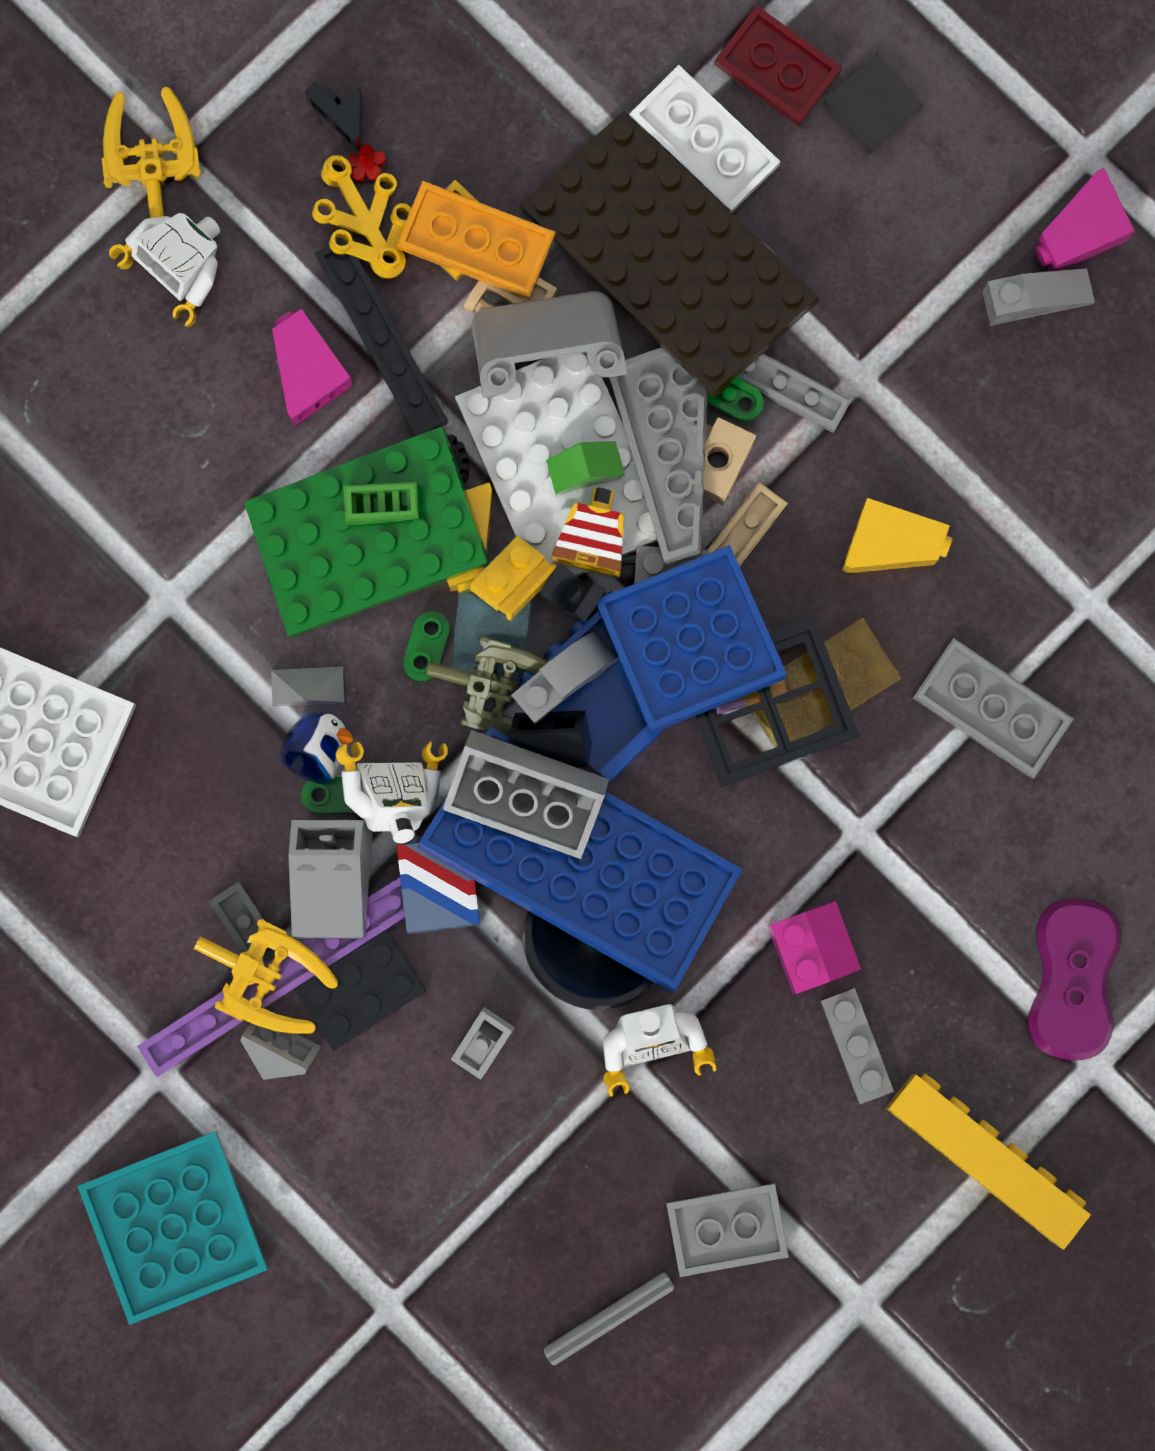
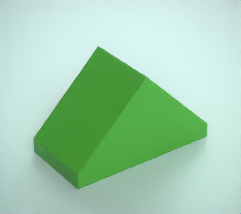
(585, 466)

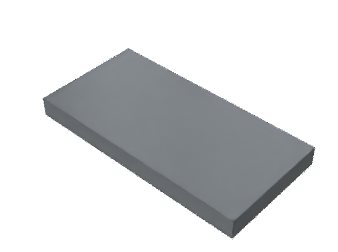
(993, 708)

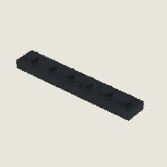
(382, 340)

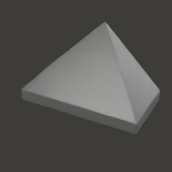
(307, 686)
(277, 1052)

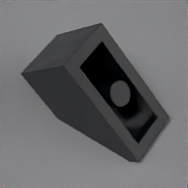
(557, 736)

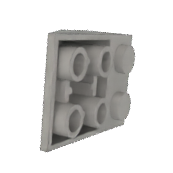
(329, 878)

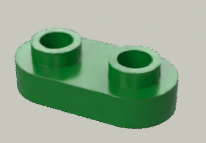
(728, 400)
(424, 645)
(333, 802)

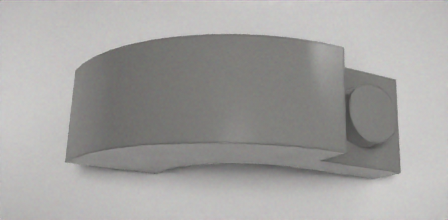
(564, 675)

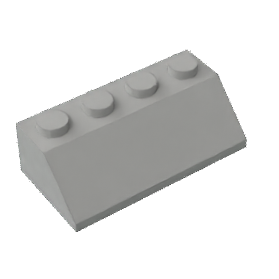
(526, 794)

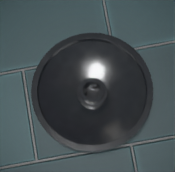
(576, 970)

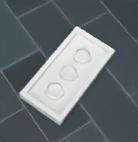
(705, 139)

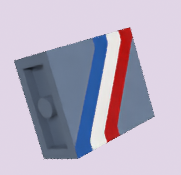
(434, 892)

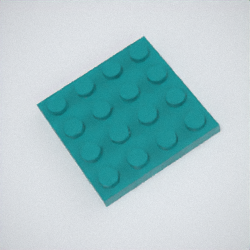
(173, 1228)

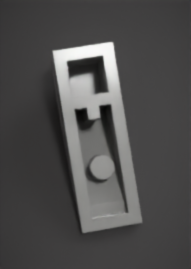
(1036, 294)

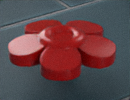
(366, 164)

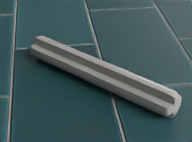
(608, 1318)

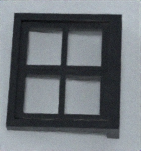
(784, 637)

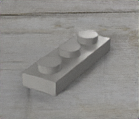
(856, 1046)

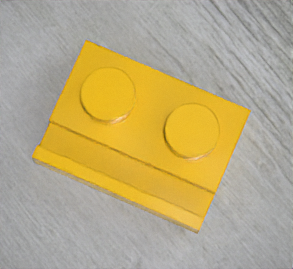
(513, 578)

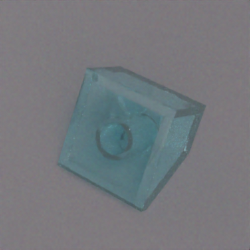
(478, 619)

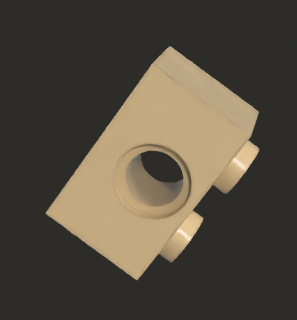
(735, 446)

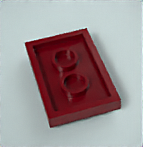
(777, 65)

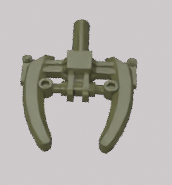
(485, 684)

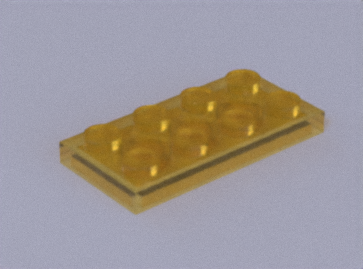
(861, 671)

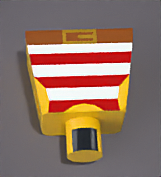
(592, 536)

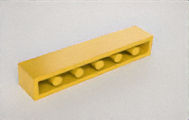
(988, 1161)

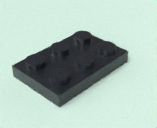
(370, 988)

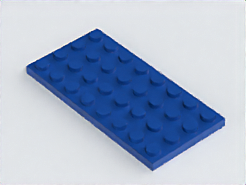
(632, 895)

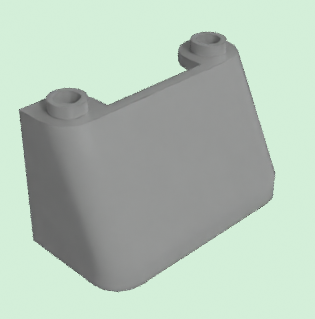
(543, 331)

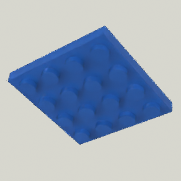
(691, 639)

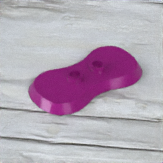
(1072, 1006)

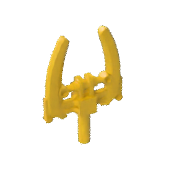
(151, 168)
(250, 969)

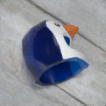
(312, 746)

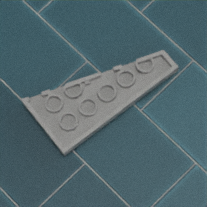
(667, 437)

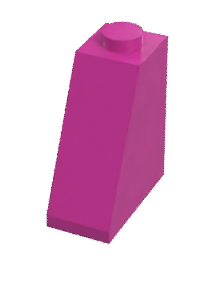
(1085, 226)
(307, 367)

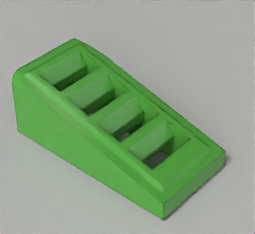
(380, 490)

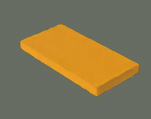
(476, 240)

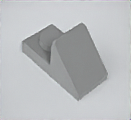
(482, 1043)

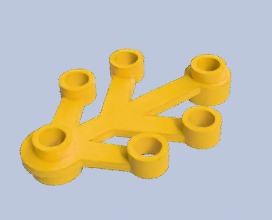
(363, 221)

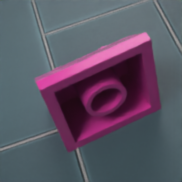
(814, 947)

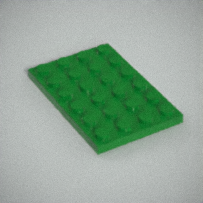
(338, 569)

